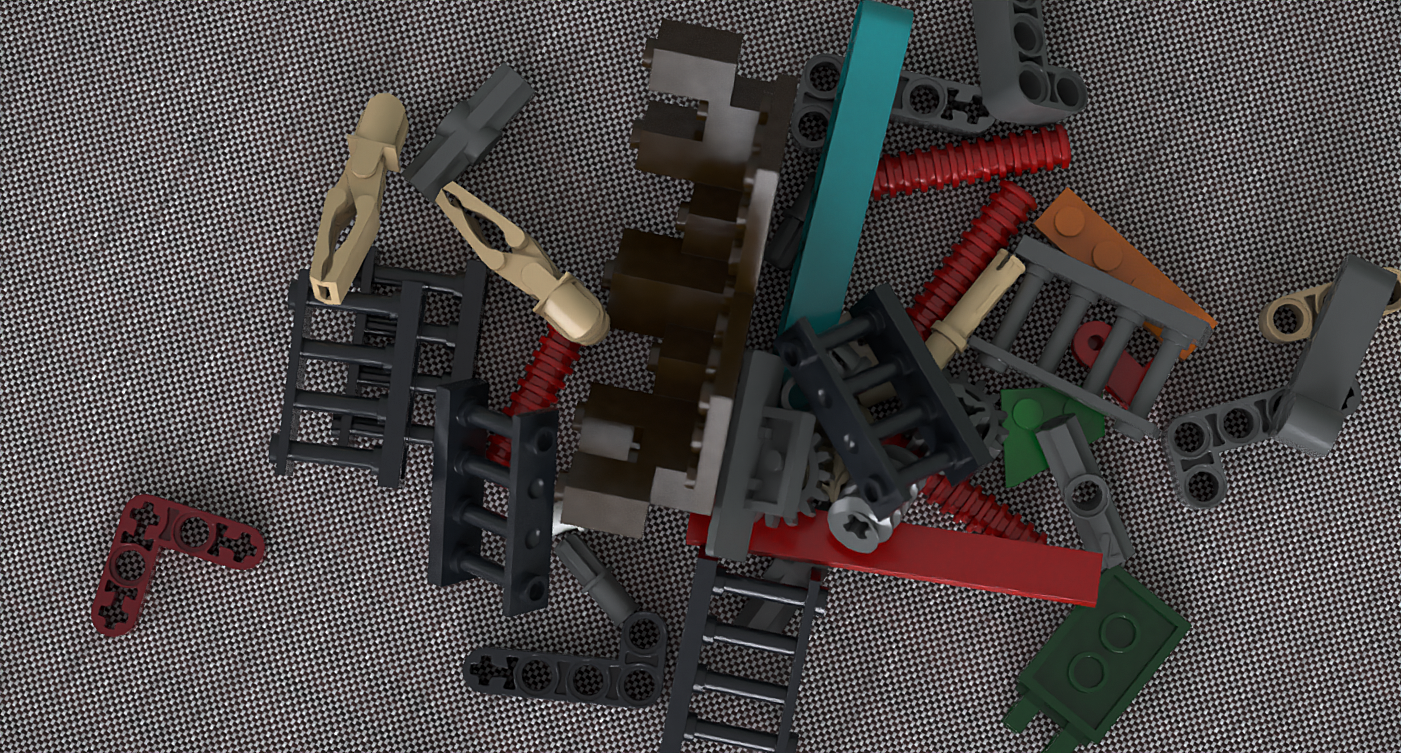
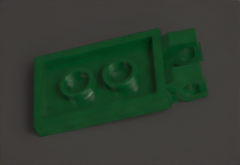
(1096, 662)

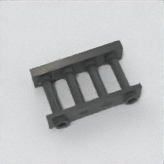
(1086, 288)

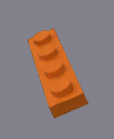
(1088, 238)

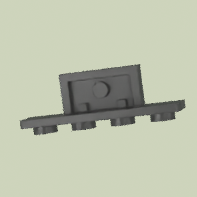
(761, 458)

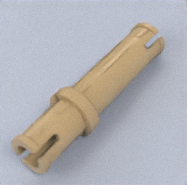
(951, 334)

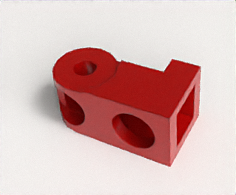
(1126, 375)

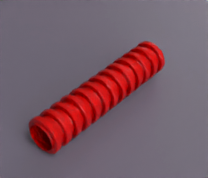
(972, 162)
(971, 255)
(538, 387)
(972, 506)

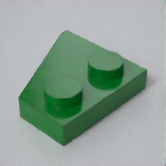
(1027, 411)

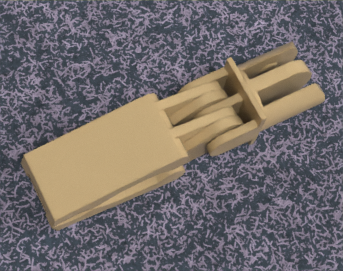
(358, 192)
(562, 298)

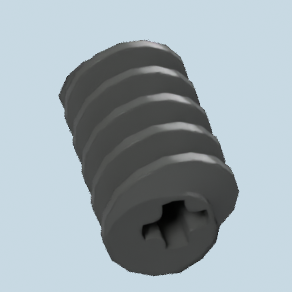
(854, 521)

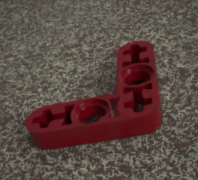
(169, 535)

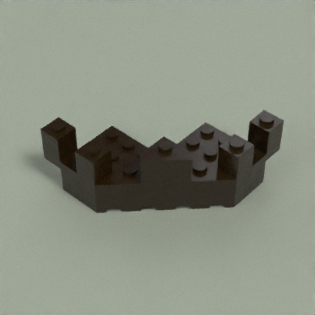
(683, 290)

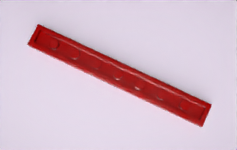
(933, 557)

